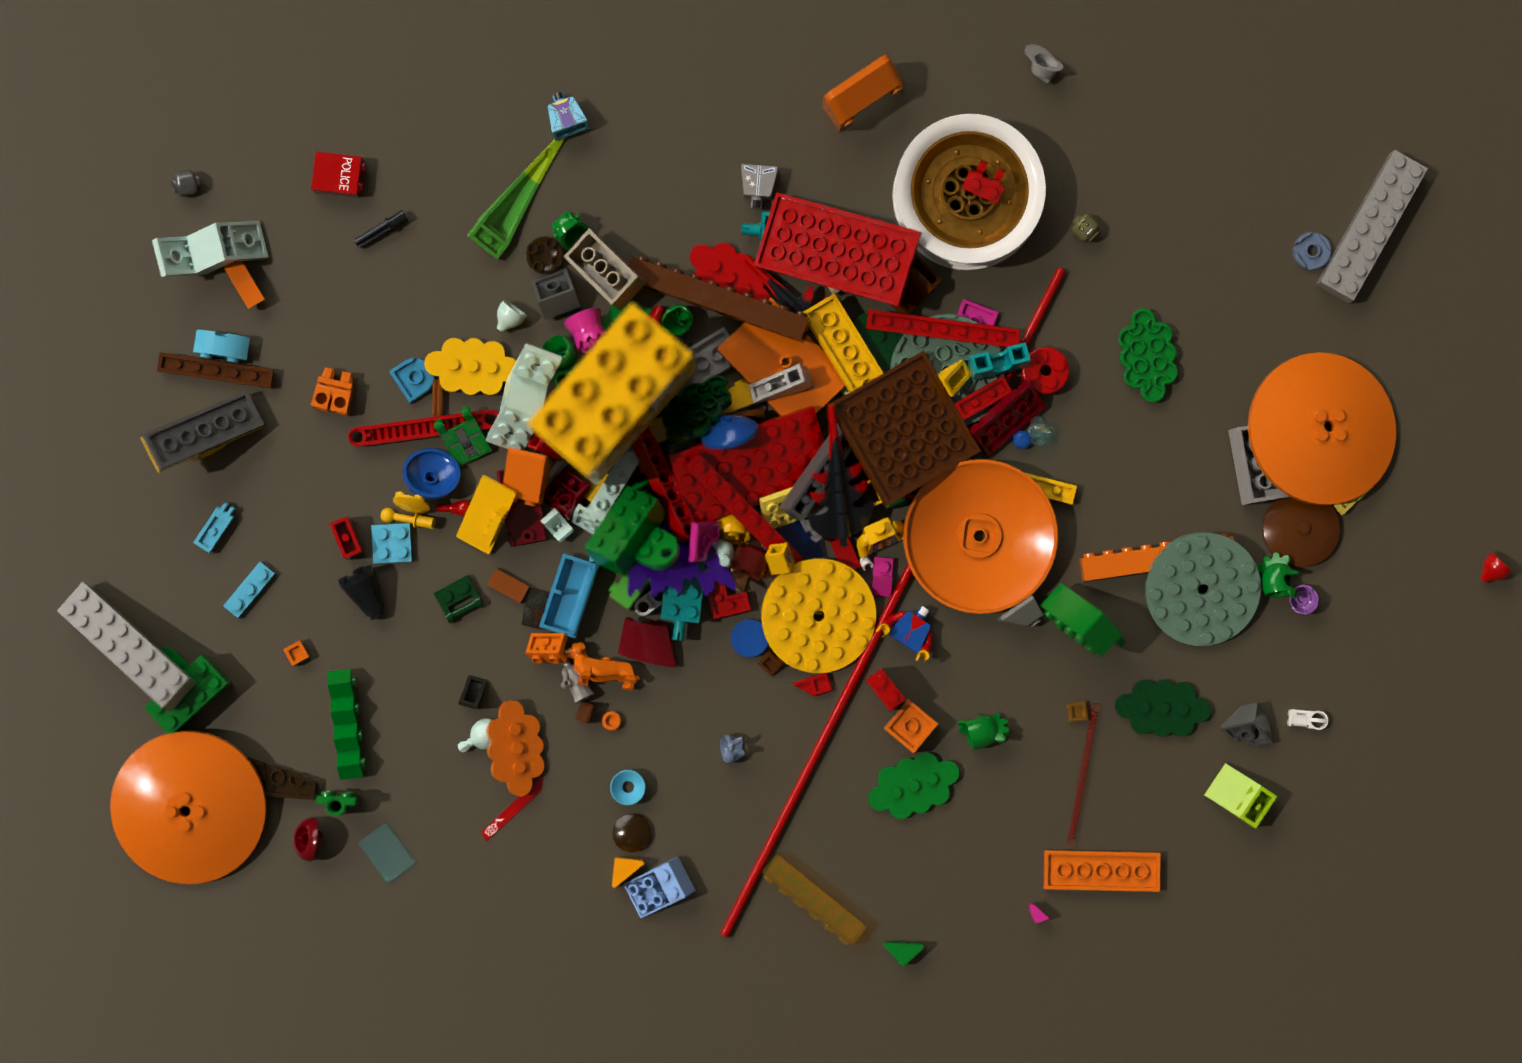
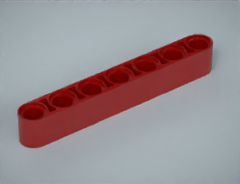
(667, 487)

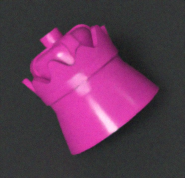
(586, 328)

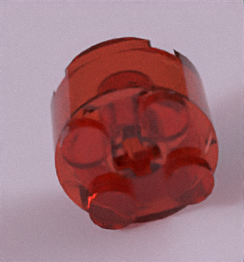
(751, 560)

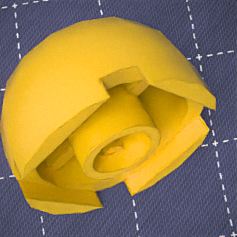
(732, 530)

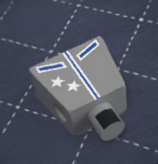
(758, 183)

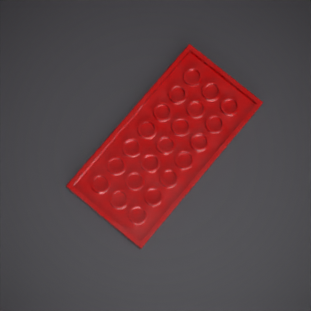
(837, 249)
(754, 469)

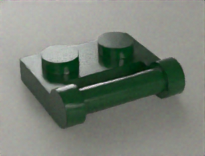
(456, 592)

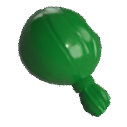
(677, 320)

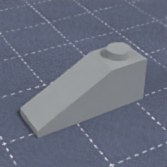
(781, 384)

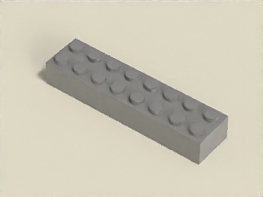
(1371, 226)
(126, 646)

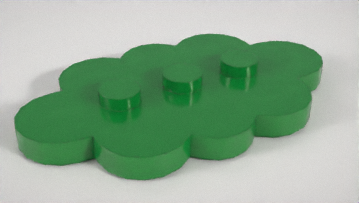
(1147, 355)
(913, 785)

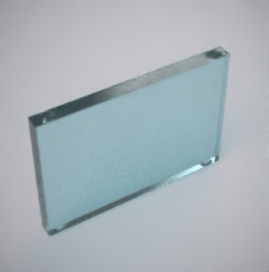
(386, 853)

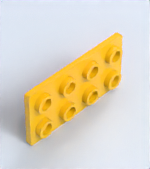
(486, 514)

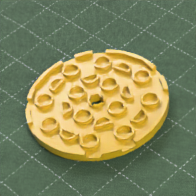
(825, 643)

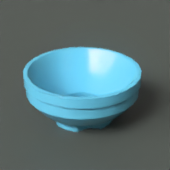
(618, 792)

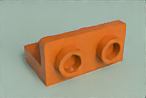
(547, 648)

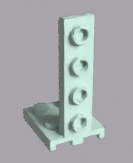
(591, 517)

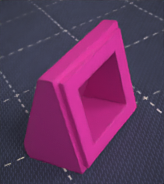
(1037, 915)

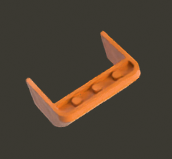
(861, 91)

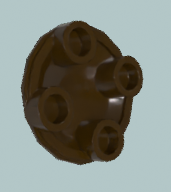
(544, 255)
(631, 833)

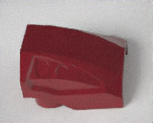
(566, 493)

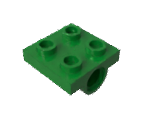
(330, 797)

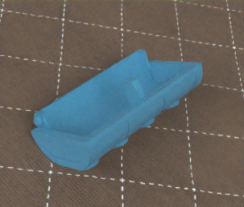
(569, 595)

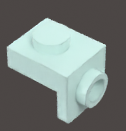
(557, 525)

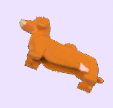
(600, 670)

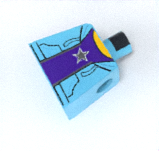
(566, 117)

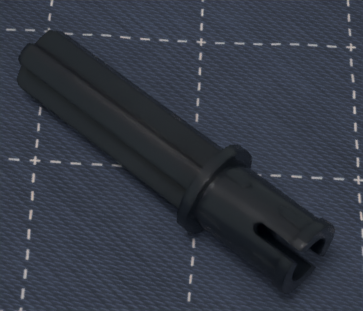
(380, 229)

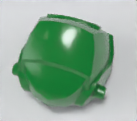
(569, 229)

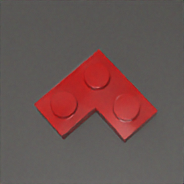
(725, 605)

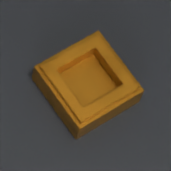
(1077, 711)

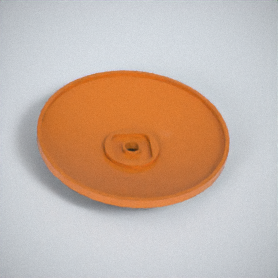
(1291, 437)
(1016, 544)
(197, 773)

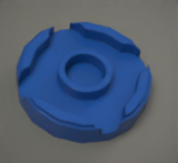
(748, 638)

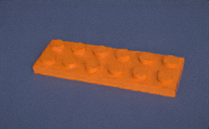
(1101, 870)

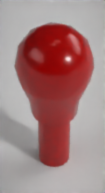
(459, 508)

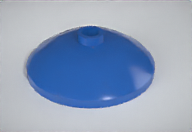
(730, 432)
(431, 465)

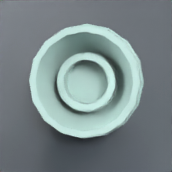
(509, 316)

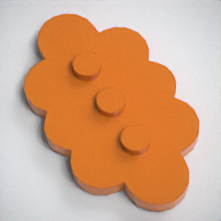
(515, 748)

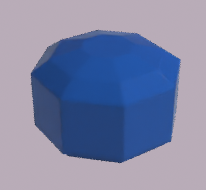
(1021, 440)

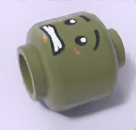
(1085, 227)

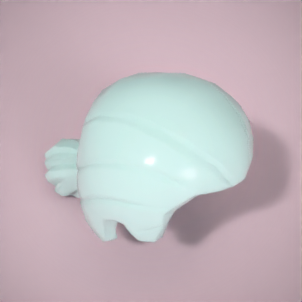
(725, 552)
(477, 736)

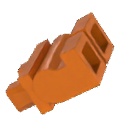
(338, 391)

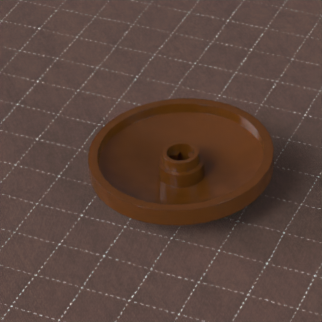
(1300, 531)

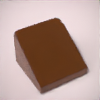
(771, 662)
(585, 712)

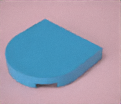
(412, 378)

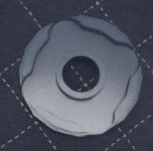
(1301, 255)

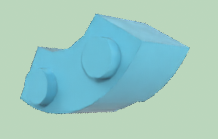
(221, 345)

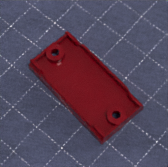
(1007, 418)
(523, 521)

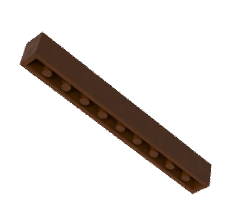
(721, 300)

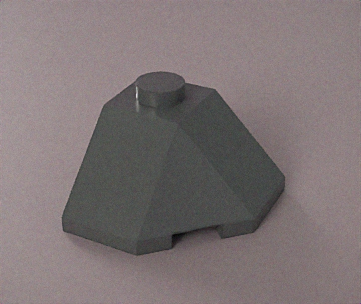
(1249, 724)

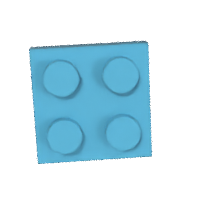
(391, 543)

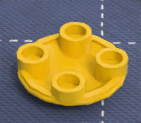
(411, 504)

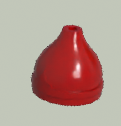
(1494, 569)

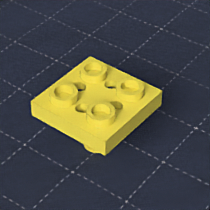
(770, 505)

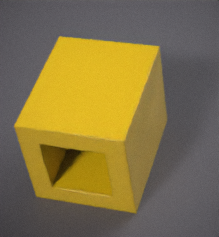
(779, 558)

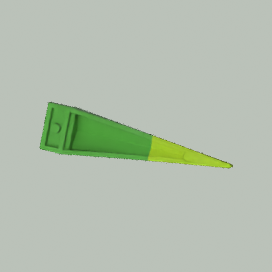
(502, 218)

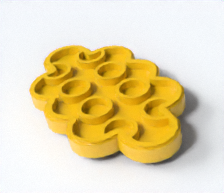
(470, 366)

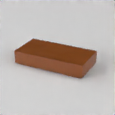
(508, 585)

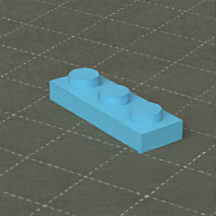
(249, 589)

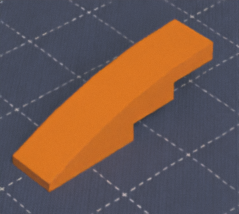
(244, 283)

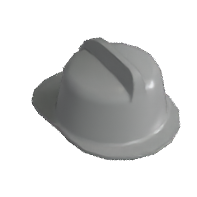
(1043, 62)

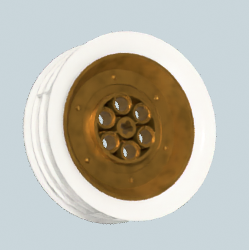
(934, 160)

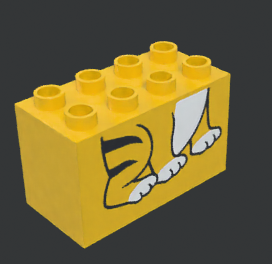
(613, 394)

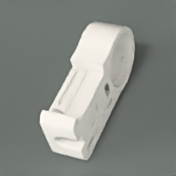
(1304, 719)

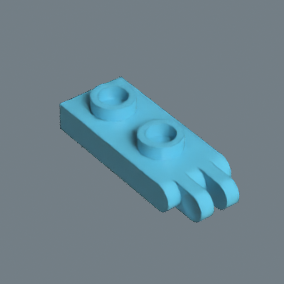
(214, 528)

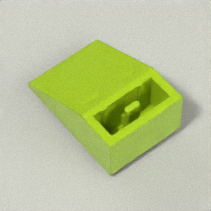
(1240, 796)

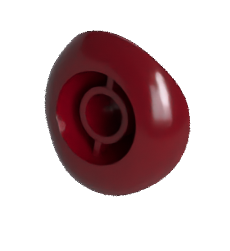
(307, 839)

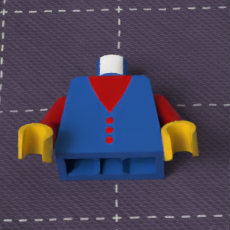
(910, 631)

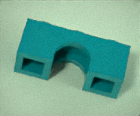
(987, 365)

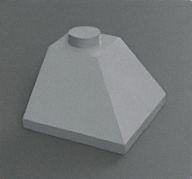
(1023, 614)

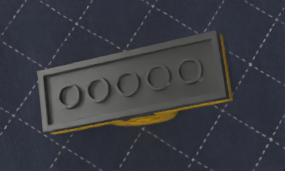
(202, 432)

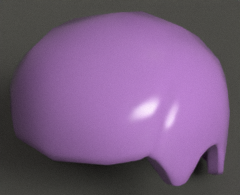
(1306, 600)

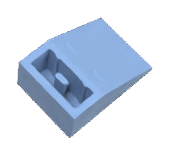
(659, 887)

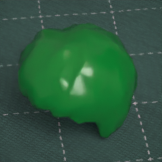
(563, 347)

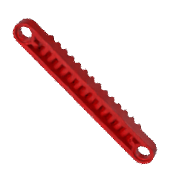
(413, 429)

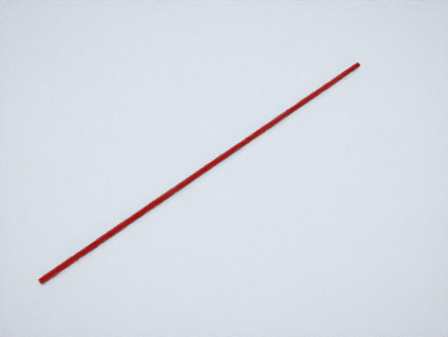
(858, 670)

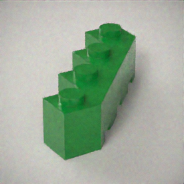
(346, 724)

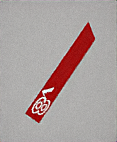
(512, 810)

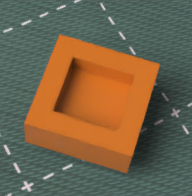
(296, 653)

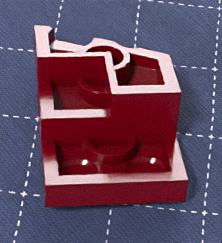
(647, 642)

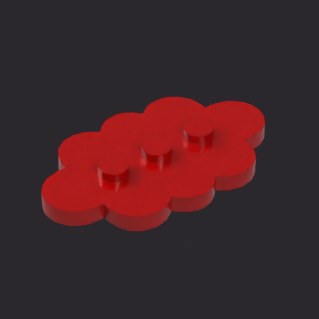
(727, 269)

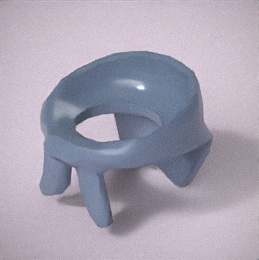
(731, 748)

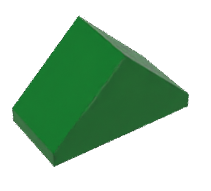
(903, 951)

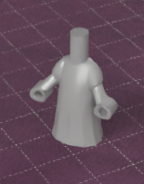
(570, 680)

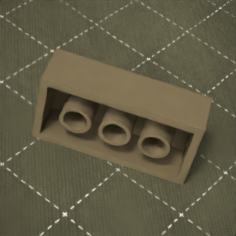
(605, 269)

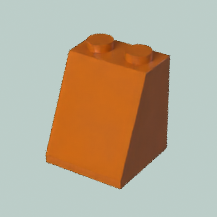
(527, 475)

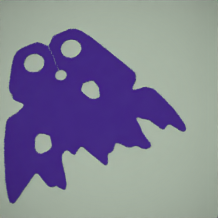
(679, 570)

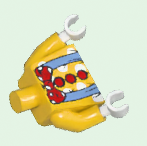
(878, 537)

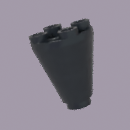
(364, 591)

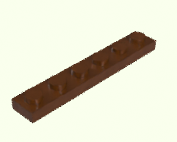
(215, 370)

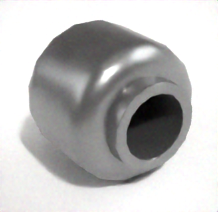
(185, 183)

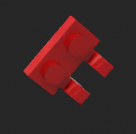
(984, 186)

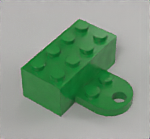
(633, 535)
(1081, 621)
(209, 686)

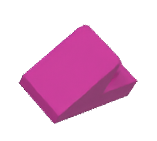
(882, 576)

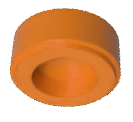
(611, 720)

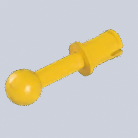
(388, 515)

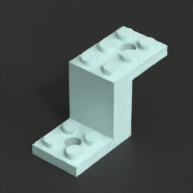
(210, 248)
(523, 397)

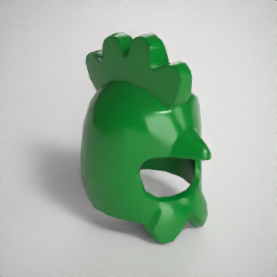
(1277, 576)
(984, 730)

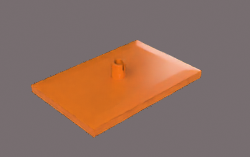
(762, 353)

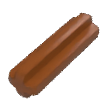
(437, 399)

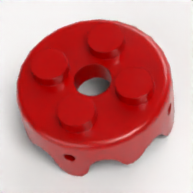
(1059, 370)

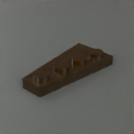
(284, 783)

